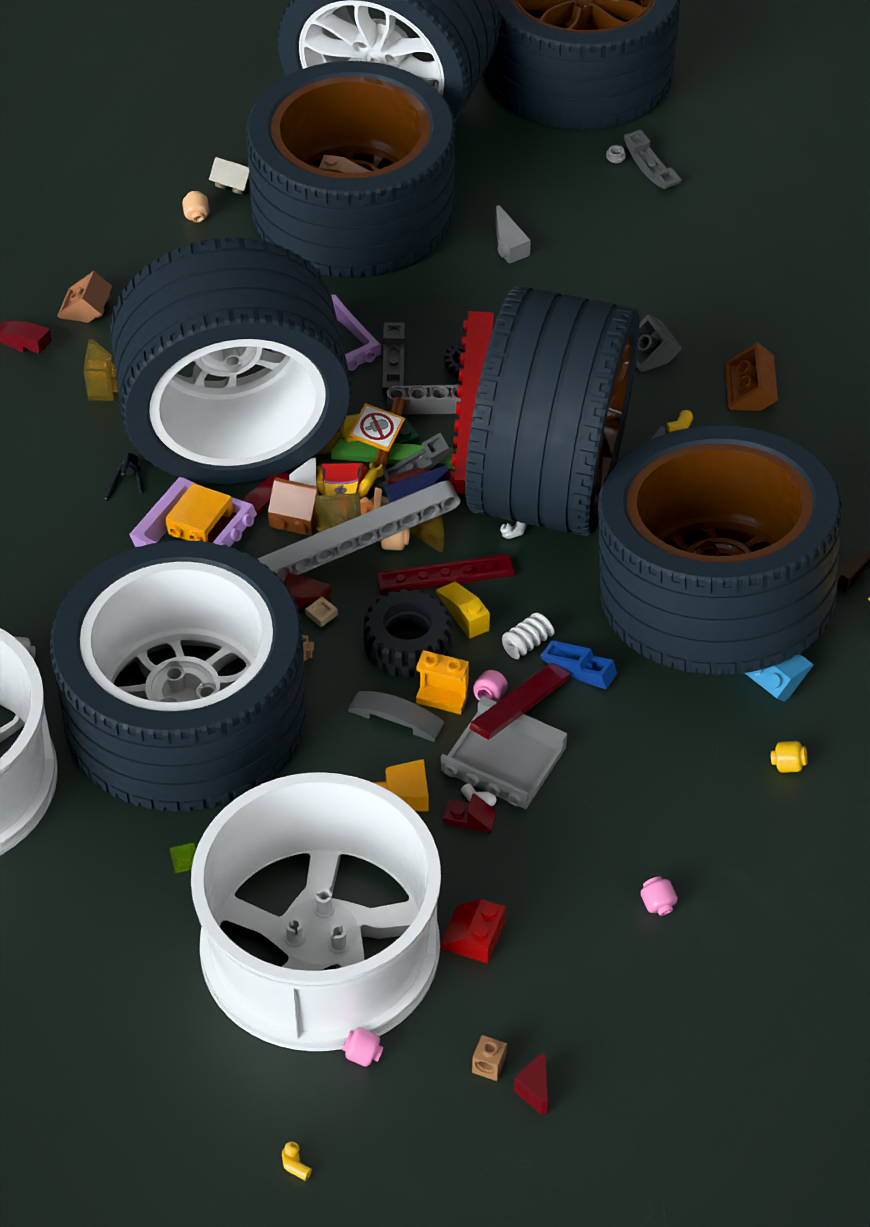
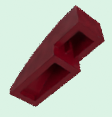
(25, 336)

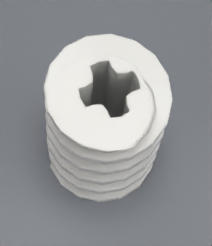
(526, 635)

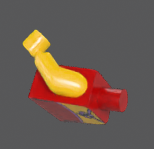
(347, 478)

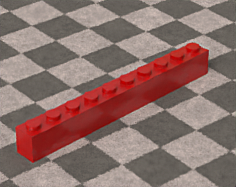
(479, 331)

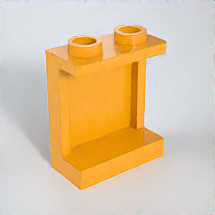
(198, 513)
(442, 682)

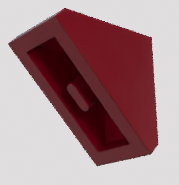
(532, 1084)

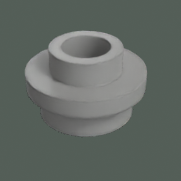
(616, 154)

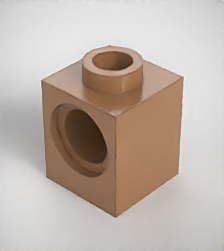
(489, 1058)

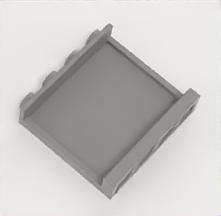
(510, 762)

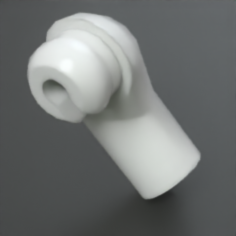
(513, 531)
(489, 798)

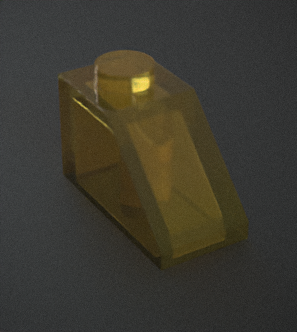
(431, 532)

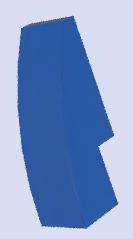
(581, 663)

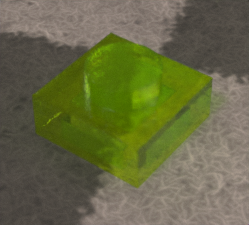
(183, 857)

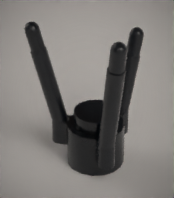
(127, 466)

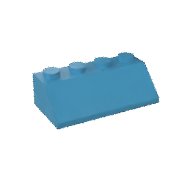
(783, 678)

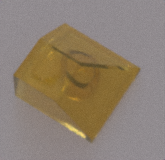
(336, 509)

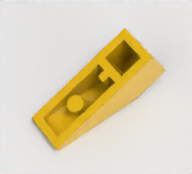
(465, 609)

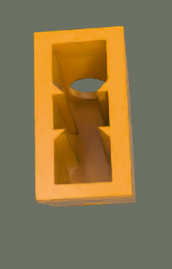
(408, 783)

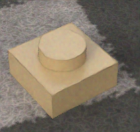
(321, 611)

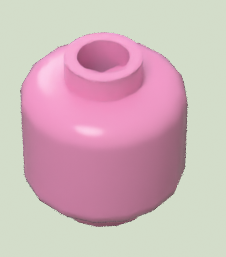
(490, 685)
(658, 896)
(362, 1046)

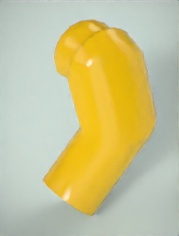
(682, 423)
(292, 1163)

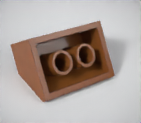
(751, 379)

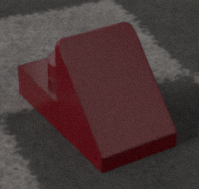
(473, 815)

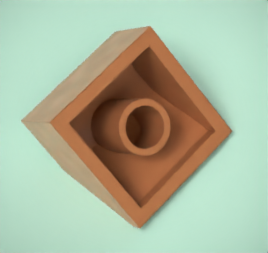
(86, 299)

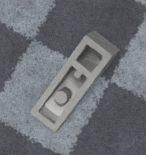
(511, 239)

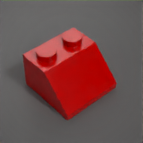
(474, 929)

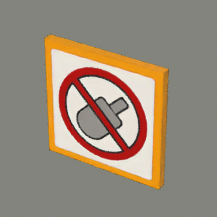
(376, 427)

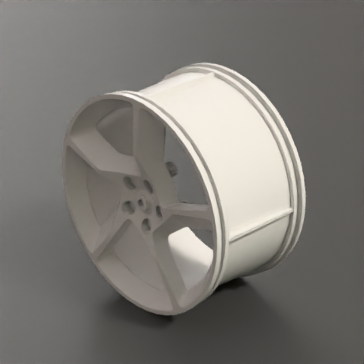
(300, 1001)

